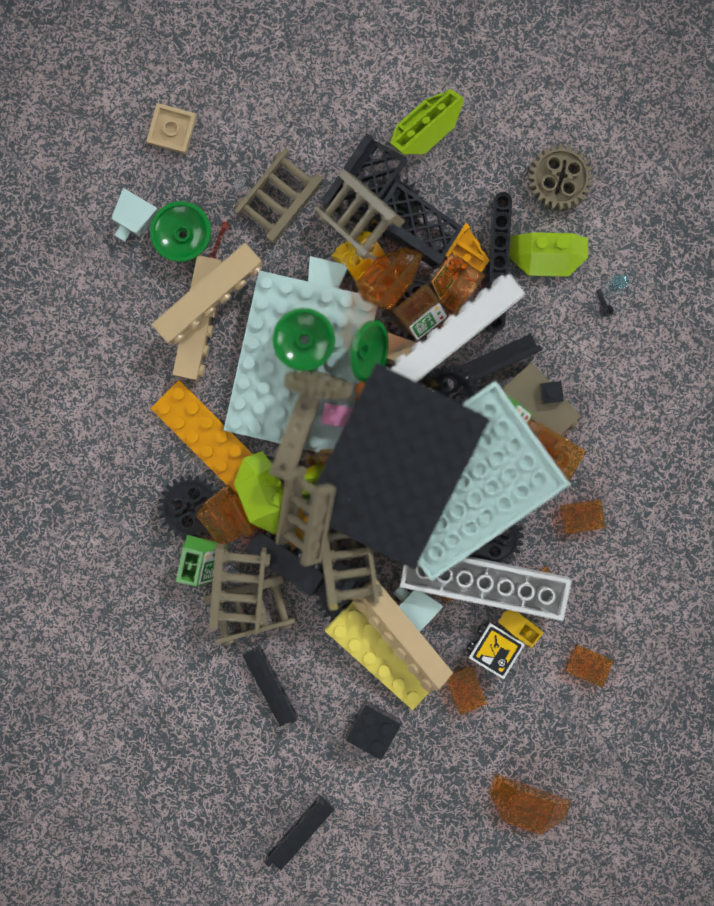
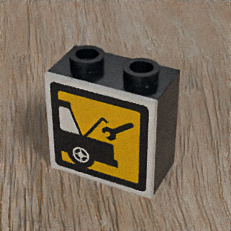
(494, 649)

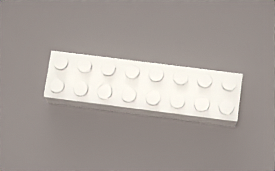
(459, 329)
(496, 586)

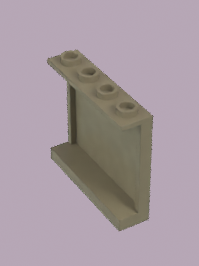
(526, 390)

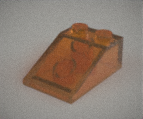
(561, 450)

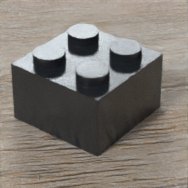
(373, 730)

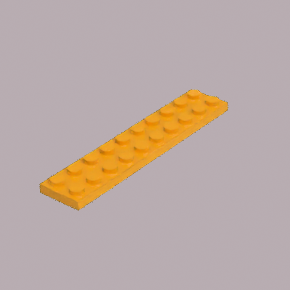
(206, 436)

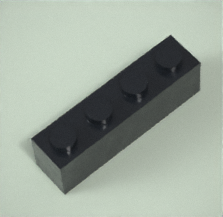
(287, 562)

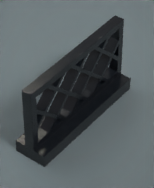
(355, 165)
(405, 238)

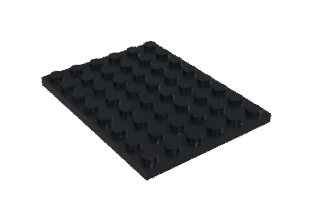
(398, 464)

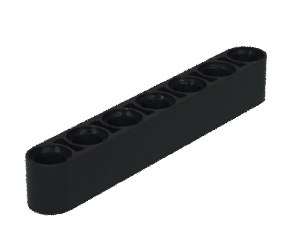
(495, 252)

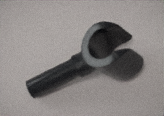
(603, 304)

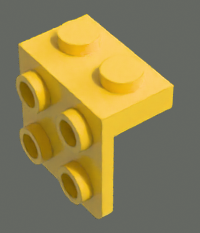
(354, 263)

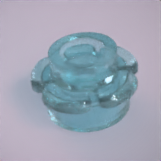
(620, 281)

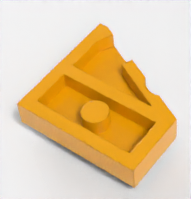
(469, 249)

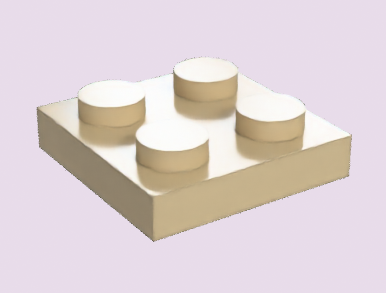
(171, 128)

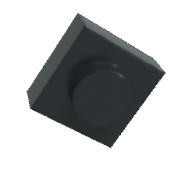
(551, 392)

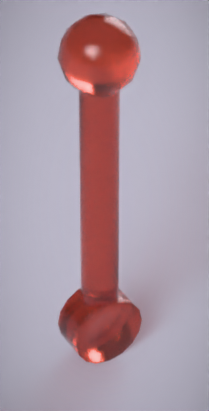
(224, 225)

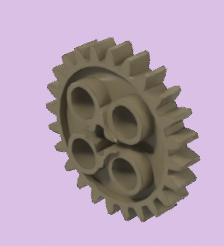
(543, 172)
(317, 385)

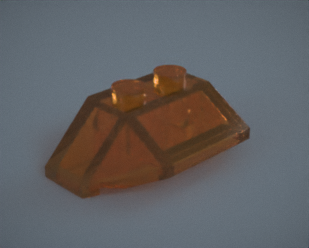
(389, 277)
(527, 805)

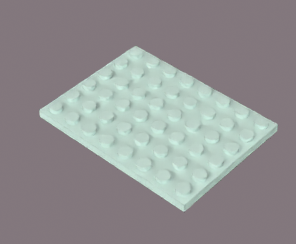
(259, 400)
(499, 486)

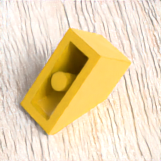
(520, 627)

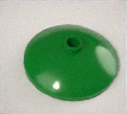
(171, 222)
(288, 337)
(367, 348)

